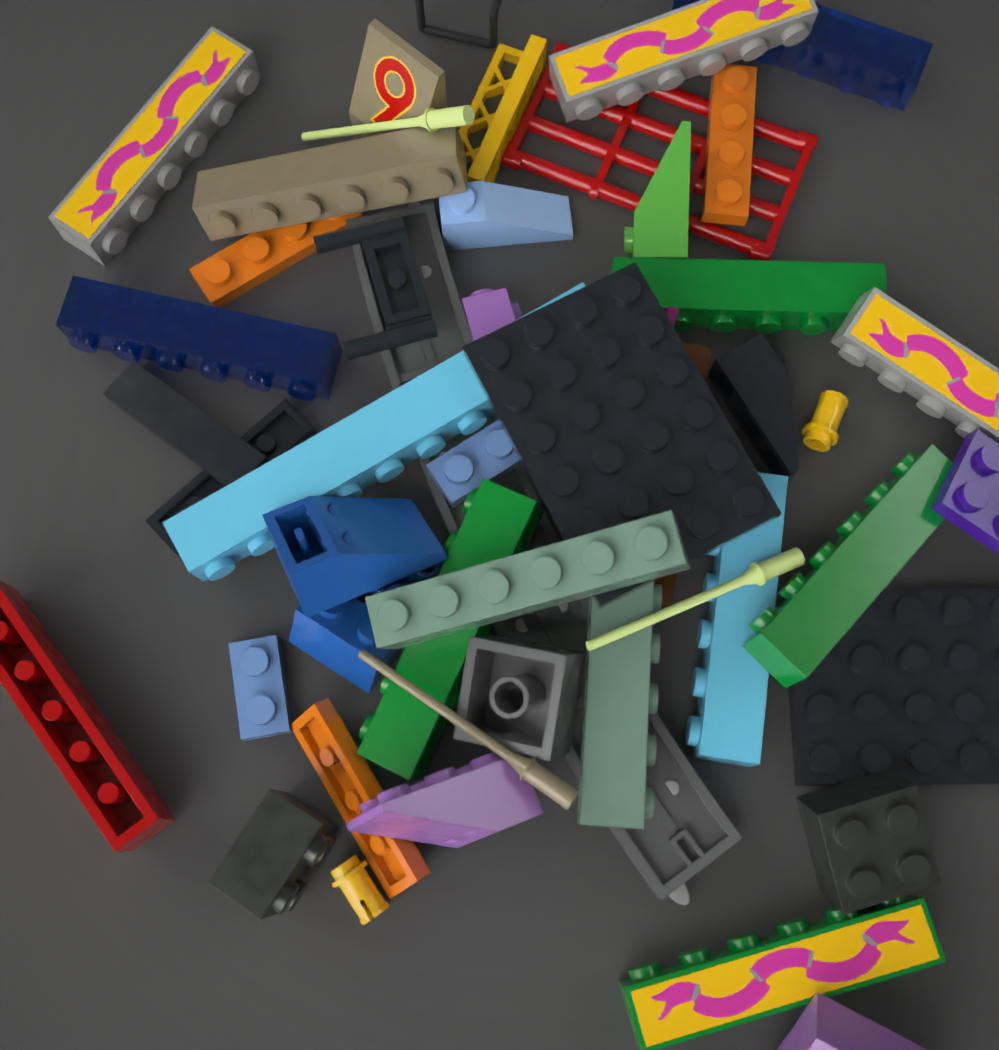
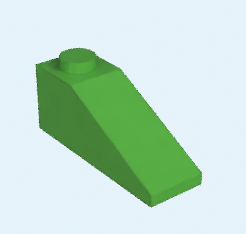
(663, 211)

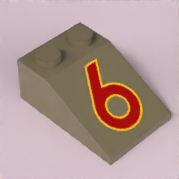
(393, 81)

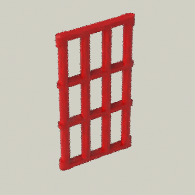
(614, 153)

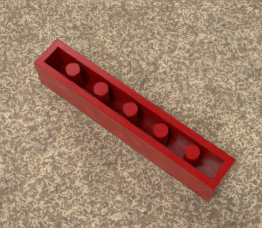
(75, 730)

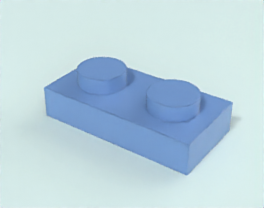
(478, 457)
(260, 688)

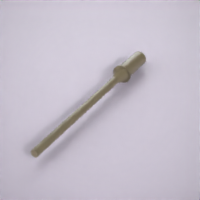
(526, 768)

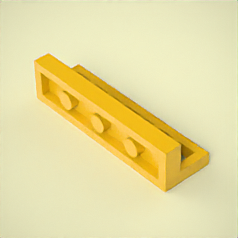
(516, 97)

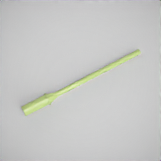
(431, 119)
(756, 574)

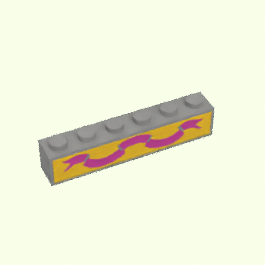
(673, 49)
(157, 146)
(922, 362)

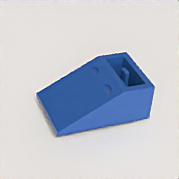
(349, 546)
(346, 629)

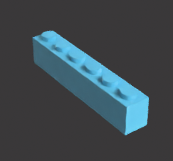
(731, 681)

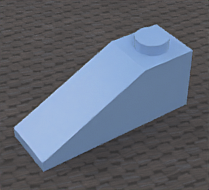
(503, 217)

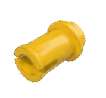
(822, 429)
(359, 889)

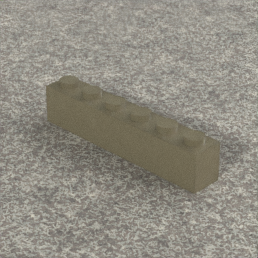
(330, 181)

